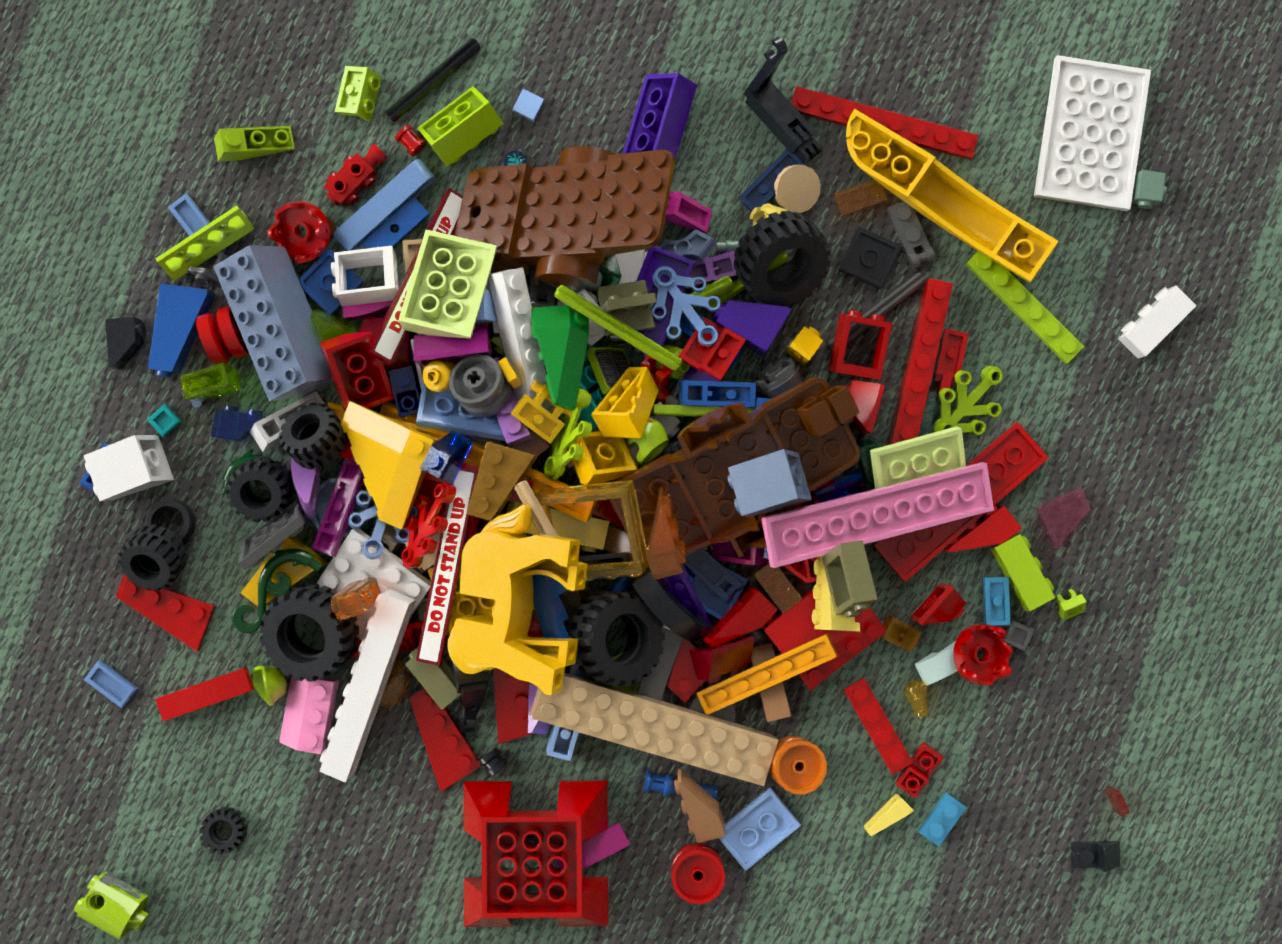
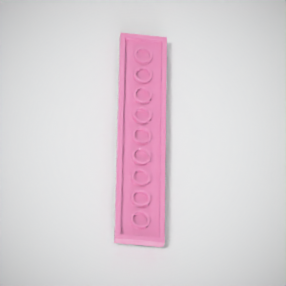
(877, 514)

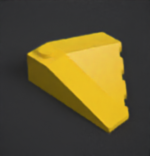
(389, 460)

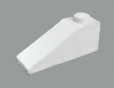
(267, 430)

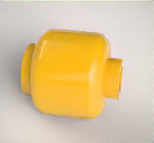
(437, 375)

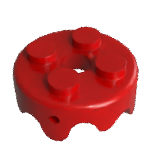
(287, 231)
(995, 654)

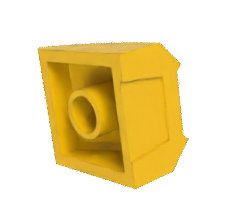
(603, 459)

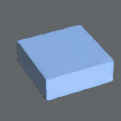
(528, 105)

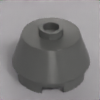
(779, 378)

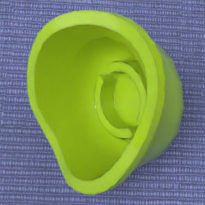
(269, 683)

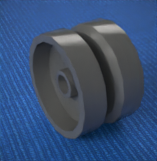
(480, 385)

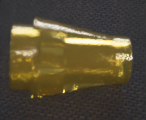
(917, 697)

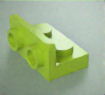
(358, 92)

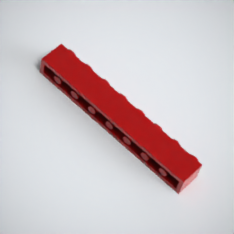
(920, 361)

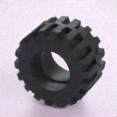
(313, 436)
(251, 505)
(152, 558)

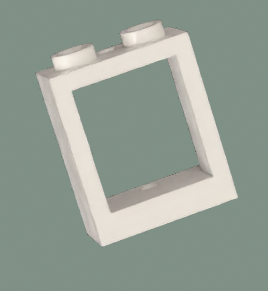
(365, 258)

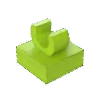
(1071, 607)

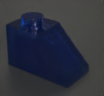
(447, 456)

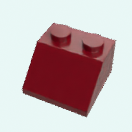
(722, 659)

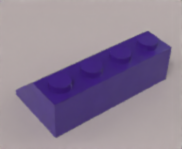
(661, 113)

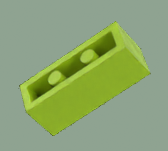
(1023, 572)

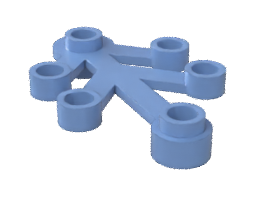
(683, 303)
(375, 540)

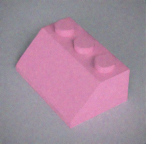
(309, 714)

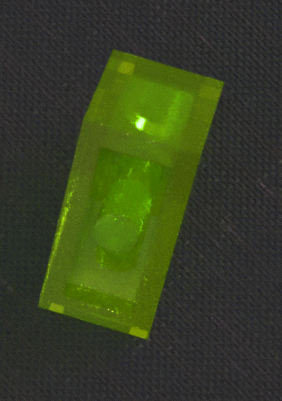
(330, 326)
(210, 382)

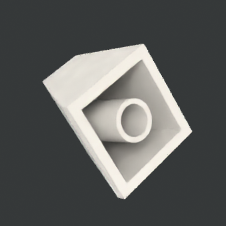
(128, 467)

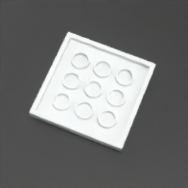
(388, 569)

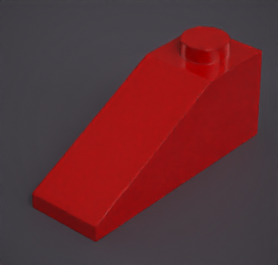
(746, 615)

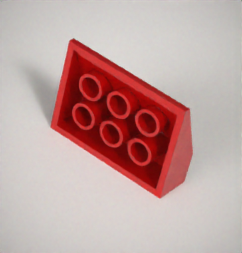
(797, 628)

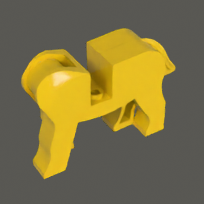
(501, 568)

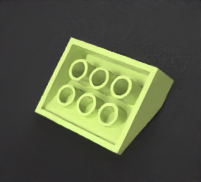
(447, 286)

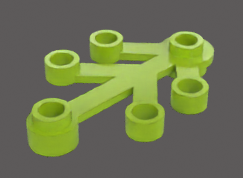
(965, 405)
(567, 436)

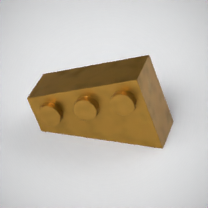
(496, 478)

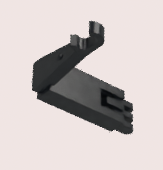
(777, 111)
(473, 691)

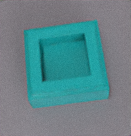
(164, 420)

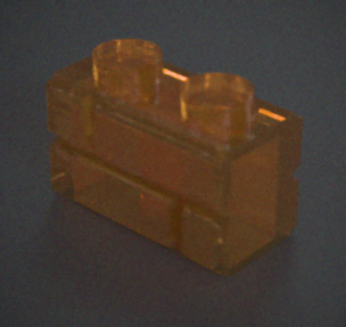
(355, 598)

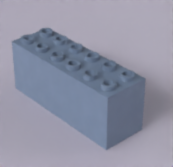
(274, 321)

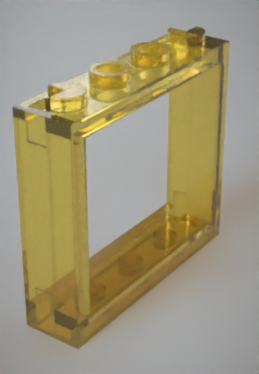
(603, 491)

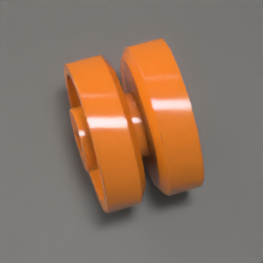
(802, 777)

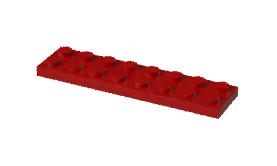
(1008, 462)

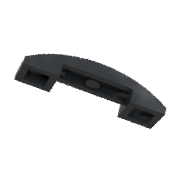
(669, 609)

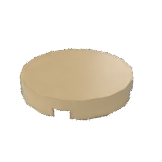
(797, 188)

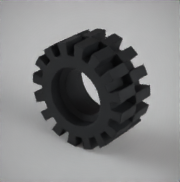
(210, 836)

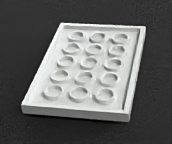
(1092, 133)

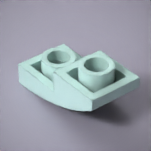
(937, 665)

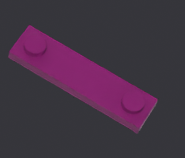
(339, 508)

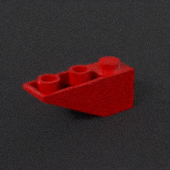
(992, 529)

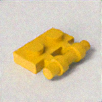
(538, 418)

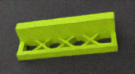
(205, 243)

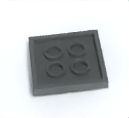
(271, 535)

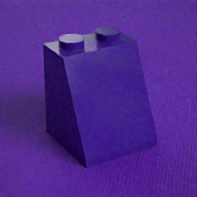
(753, 322)

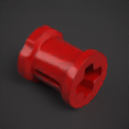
(410, 140)

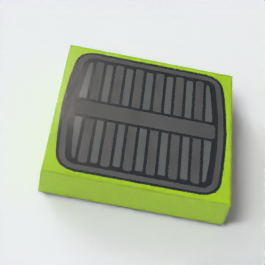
(607, 366)

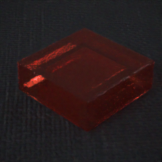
(1117, 801)

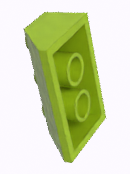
(460, 126)

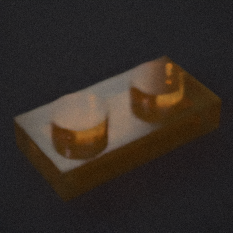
(859, 197)
(778, 587)

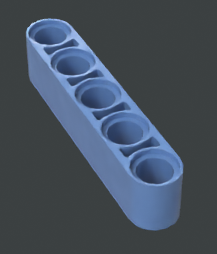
(380, 207)

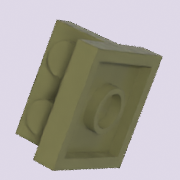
(629, 304)

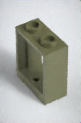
(849, 578)
(435, 679)

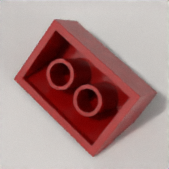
(354, 372)

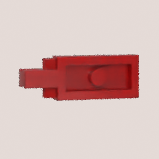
(950, 358)

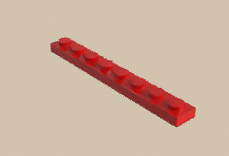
(912, 129)

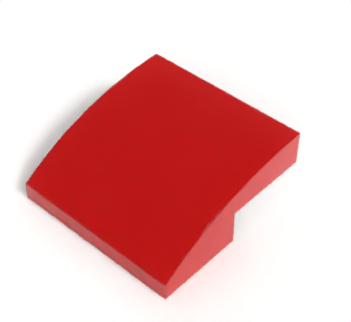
(716, 358)

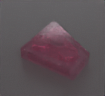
(1062, 515)

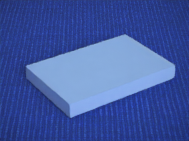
(758, 828)

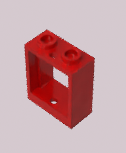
(840, 341)

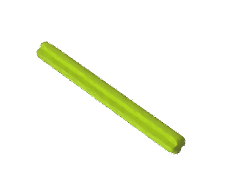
(617, 327)

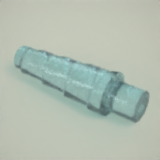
(929, 412)

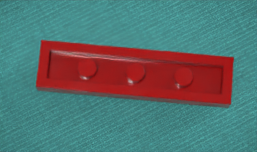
(877, 726)

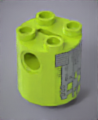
(121, 908)

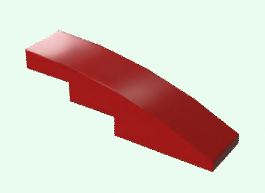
(204, 694)

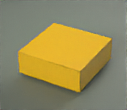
(509, 373)

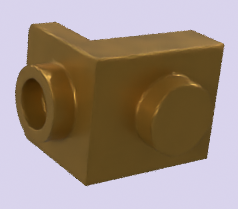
(900, 633)

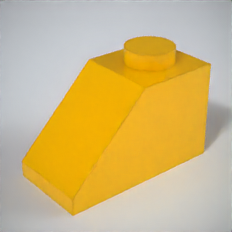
(804, 345)

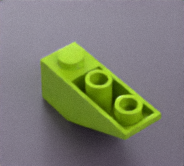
(252, 142)

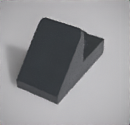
(1096, 854)

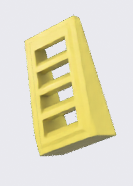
(890, 813)

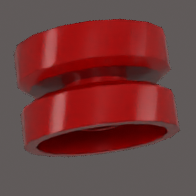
(221, 336)
(698, 888)

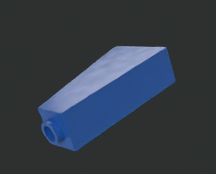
(176, 326)

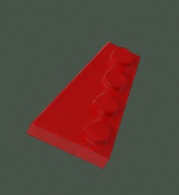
(173, 611)
(511, 706)
(444, 742)

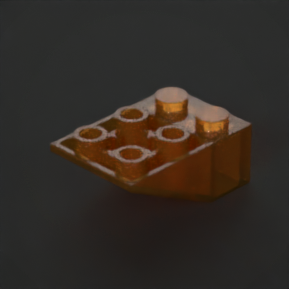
(664, 548)

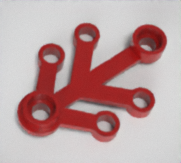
(427, 525)

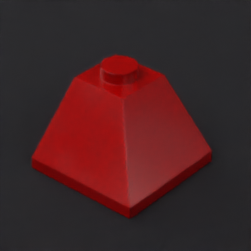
(868, 399)
(939, 606)

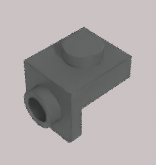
(206, 271)

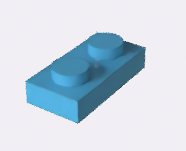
(996, 601)
(942, 819)

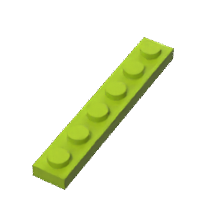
(1025, 306)

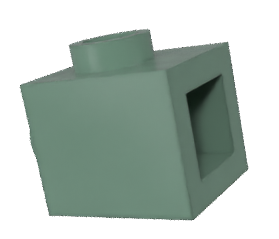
(1148, 189)

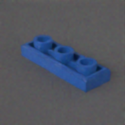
(406, 218)

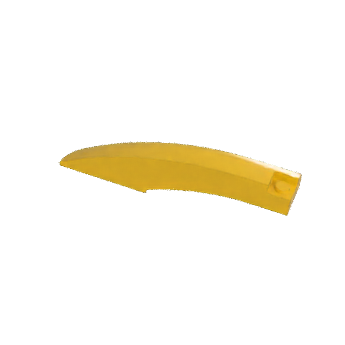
(947, 198)

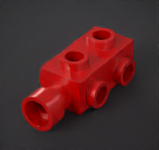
(353, 181)

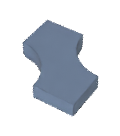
(694, 246)

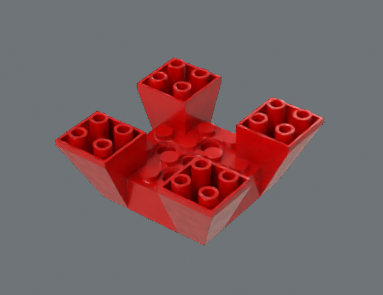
(503, 832)

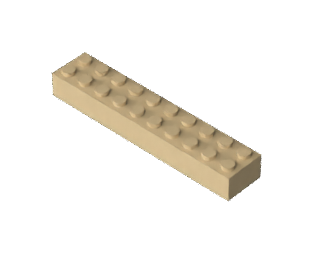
(658, 728)

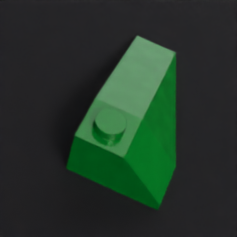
(563, 347)

